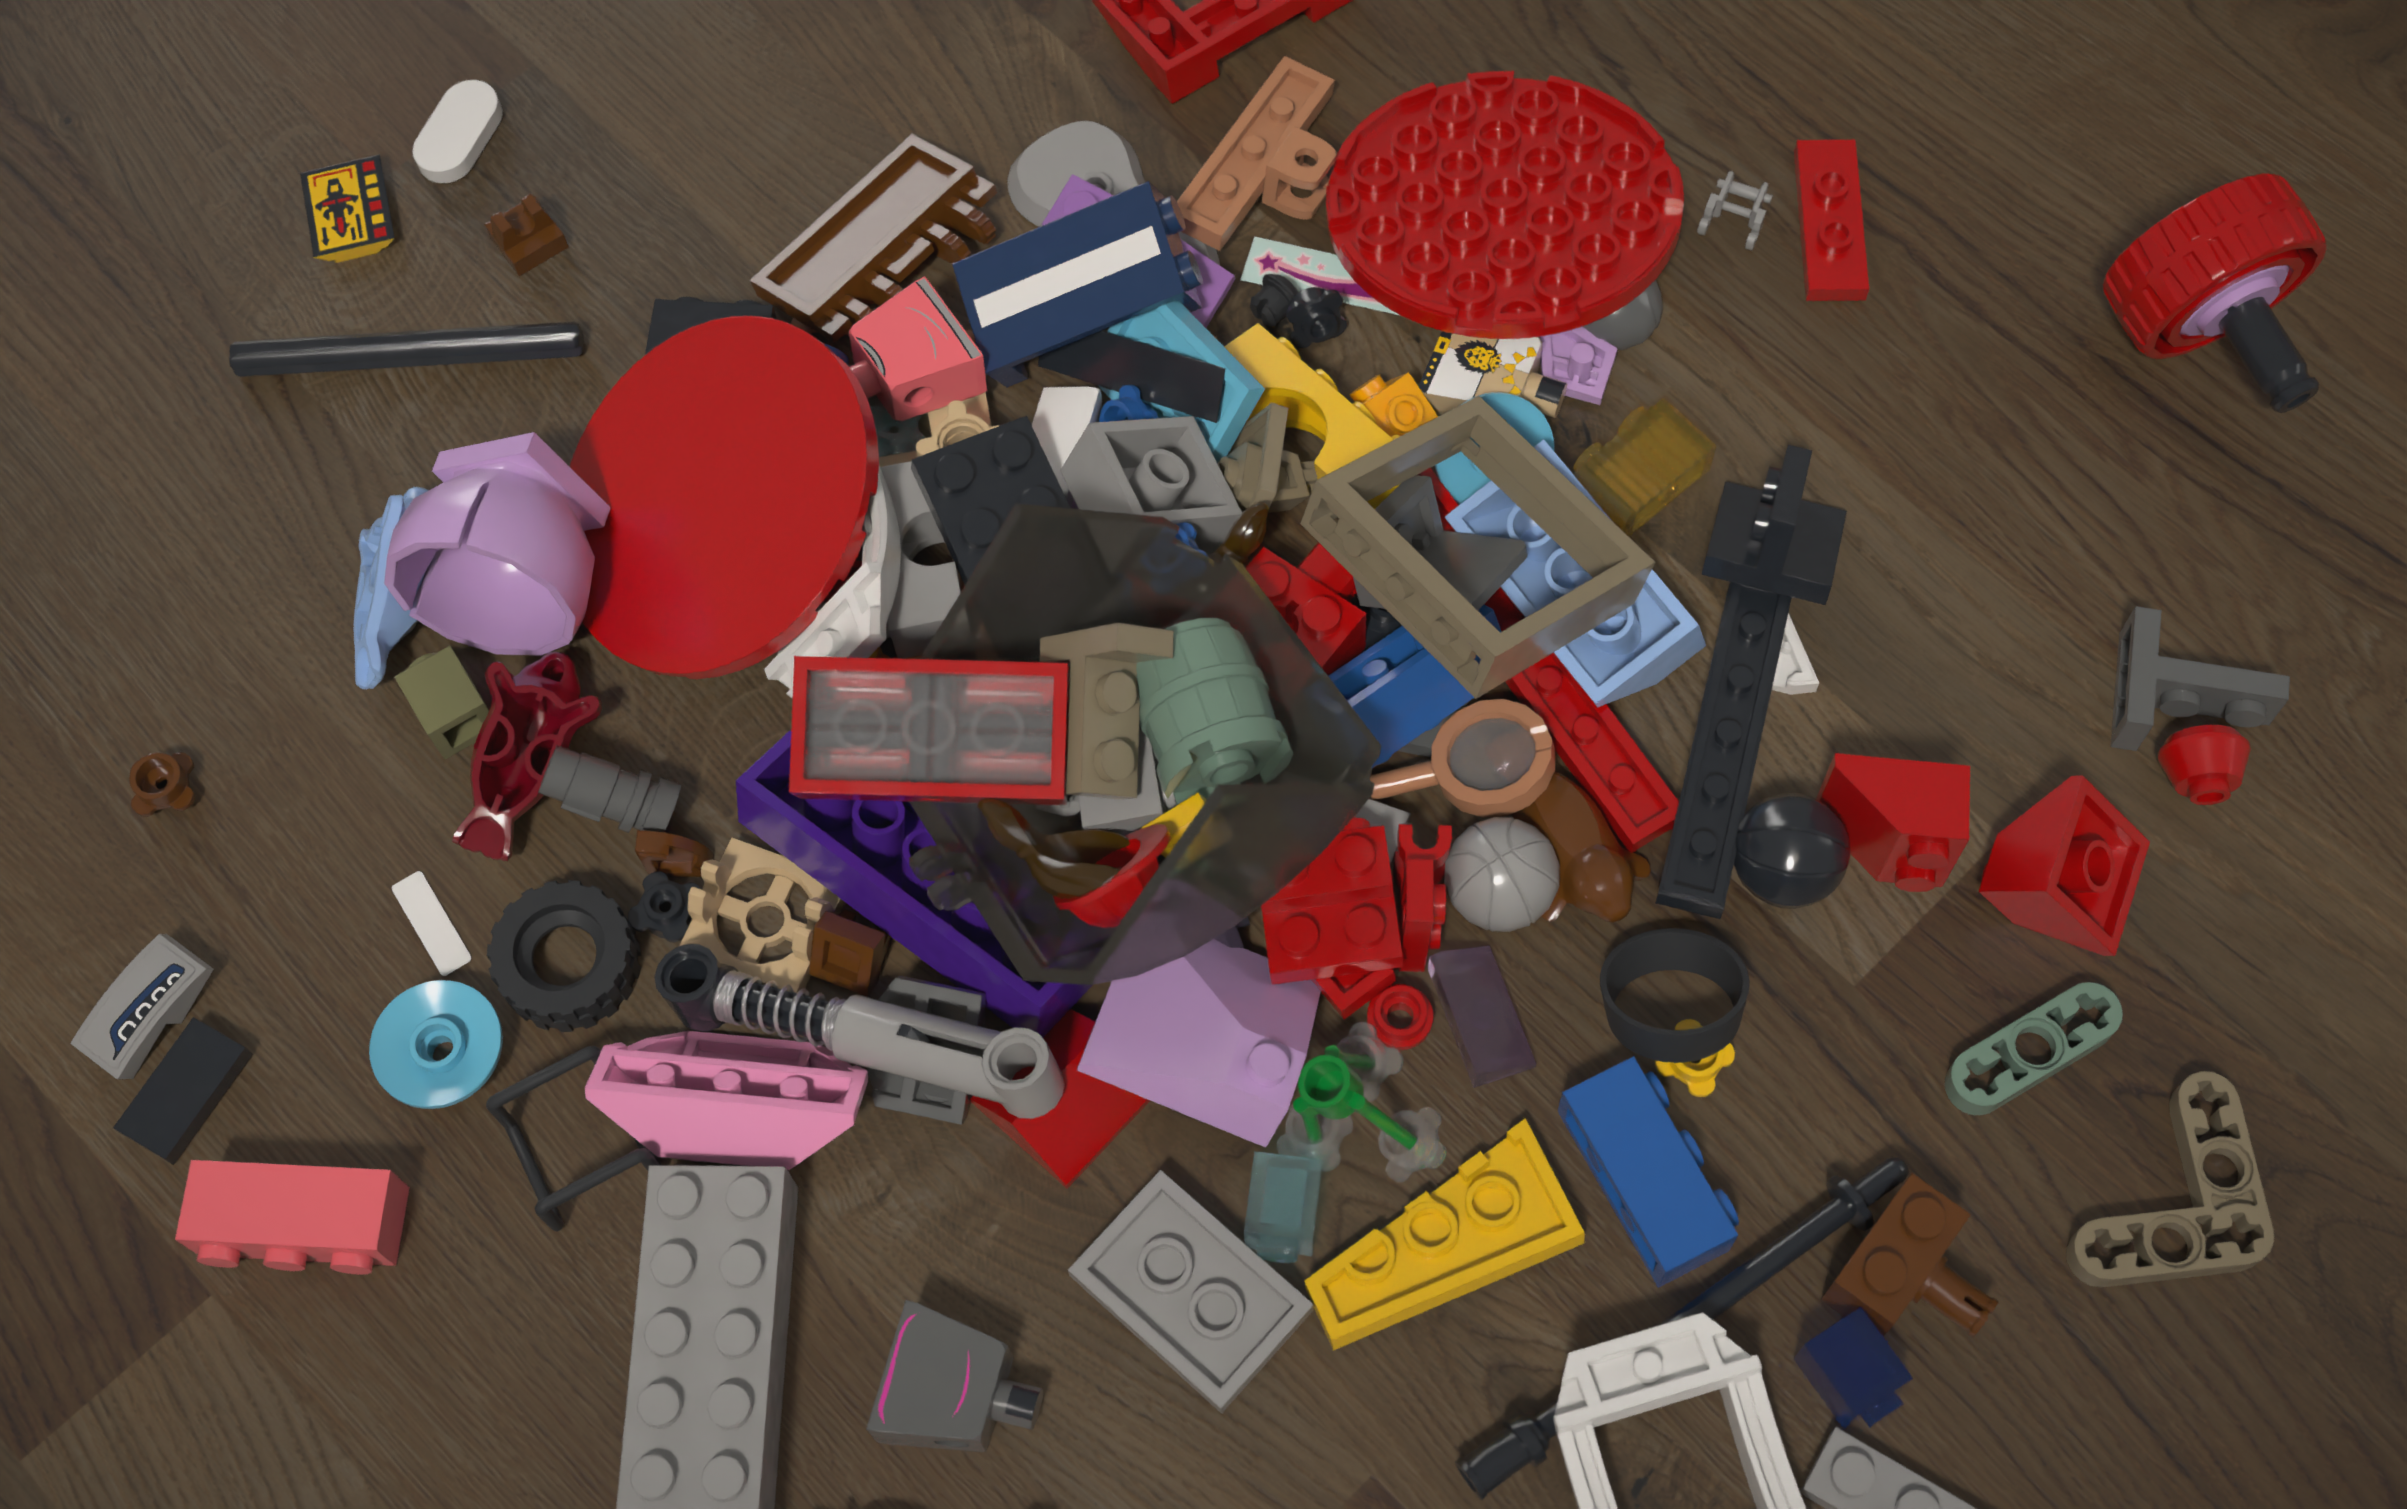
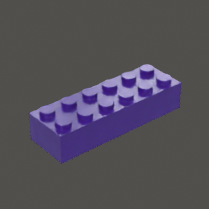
(863, 858)

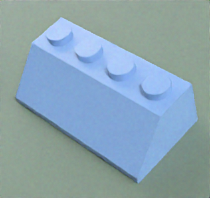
(1619, 654)

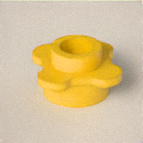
(1697, 1076)

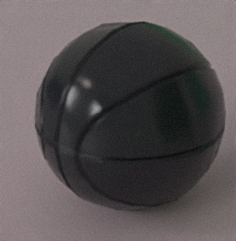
(1791, 850)

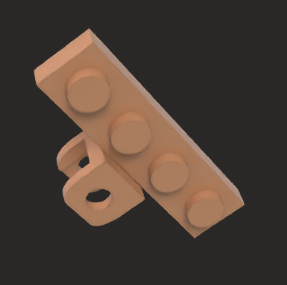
(1264, 155)

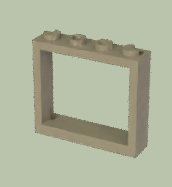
(1423, 598)

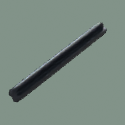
(406, 349)

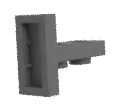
(2183, 686)

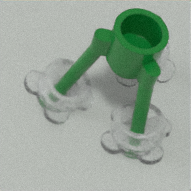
(1347, 1082)

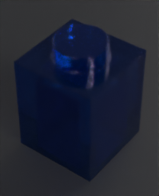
(1854, 1370)

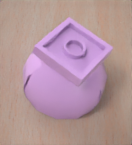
(498, 548)

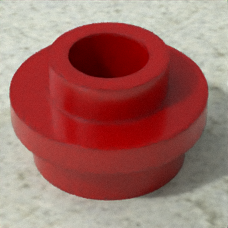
(1409, 1000)

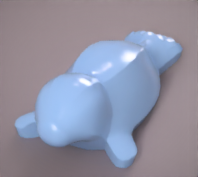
(377, 615)

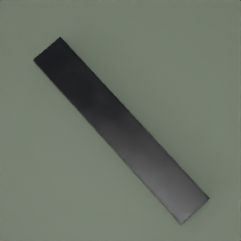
(1724, 751)

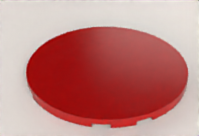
(1504, 205)
(731, 493)

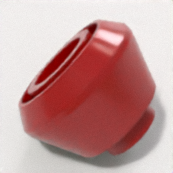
(2205, 762)

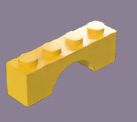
(1311, 401)

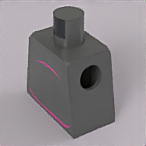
(947, 1386)

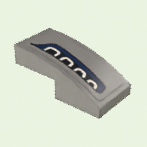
(144, 998)

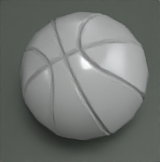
(1502, 874)

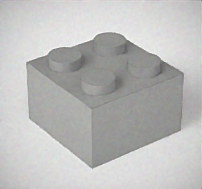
(1153, 471)

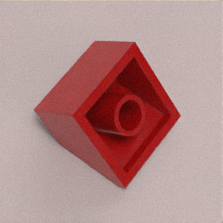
(1901, 816)

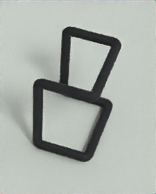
(548, 1203)

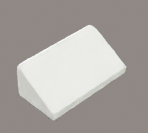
(1061, 422)

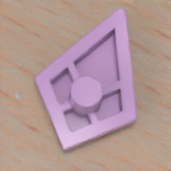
(1579, 361)

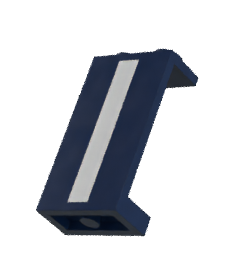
(1076, 278)

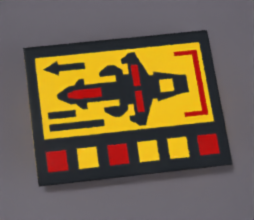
(347, 209)

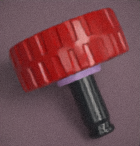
(2218, 275)

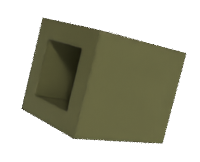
(444, 700)

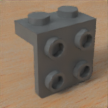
(1467, 561)

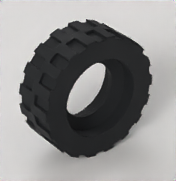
(540, 913)

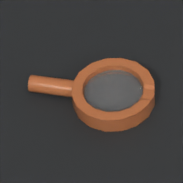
(1483, 759)

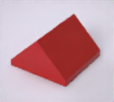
(1083, 1119)

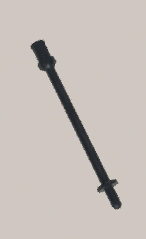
(1528, 1436)

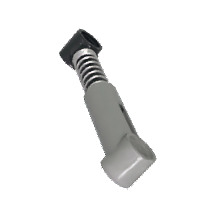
(867, 1032)

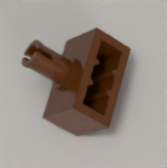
(1906, 1263)

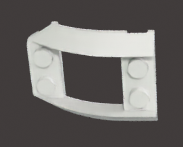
(858, 613)
(1659, 1370)

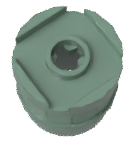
(1209, 712)

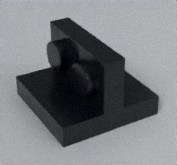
(1775, 537)

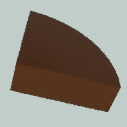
(671, 854)

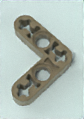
(2212, 1205)

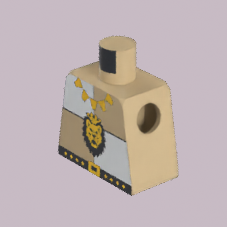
(1476, 366)

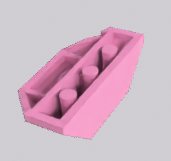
(727, 1096)

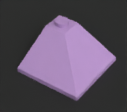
(1207, 1039)

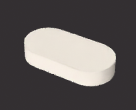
(457, 131)

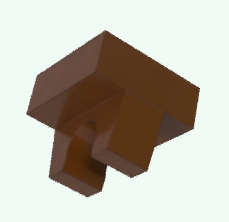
(526, 235)
(847, 952)

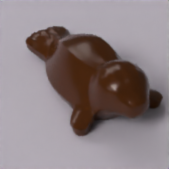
(1593, 866)

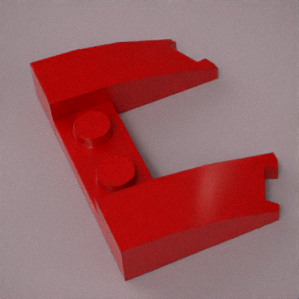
(1183, 47)

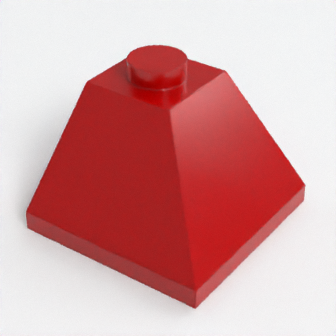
(2068, 868)

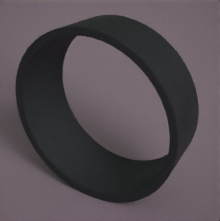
(1674, 951)

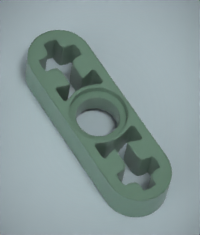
(2061, 1009)

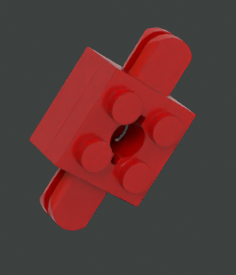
(1315, 603)

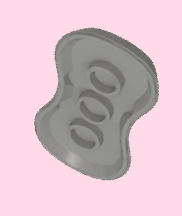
(1082, 150)

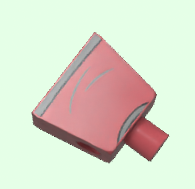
(915, 354)

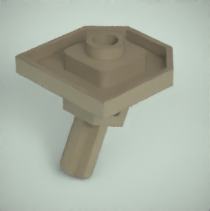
(1261, 469)

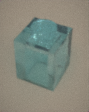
(1283, 1206)

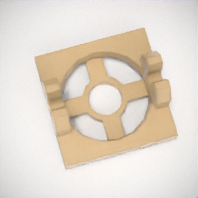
(737, 864)

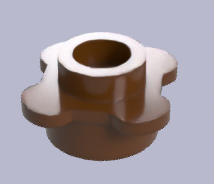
(150, 772)

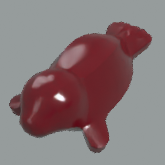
(515, 746)

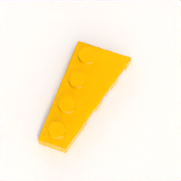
(1469, 1232)

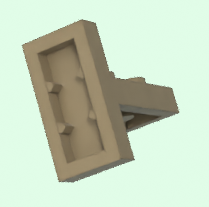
(1104, 703)

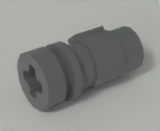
(603, 789)

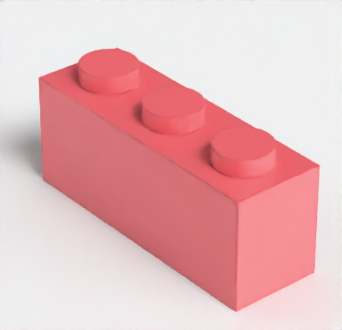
(292, 1215)

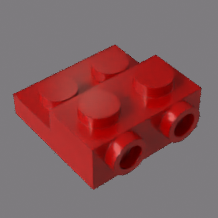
(1336, 912)

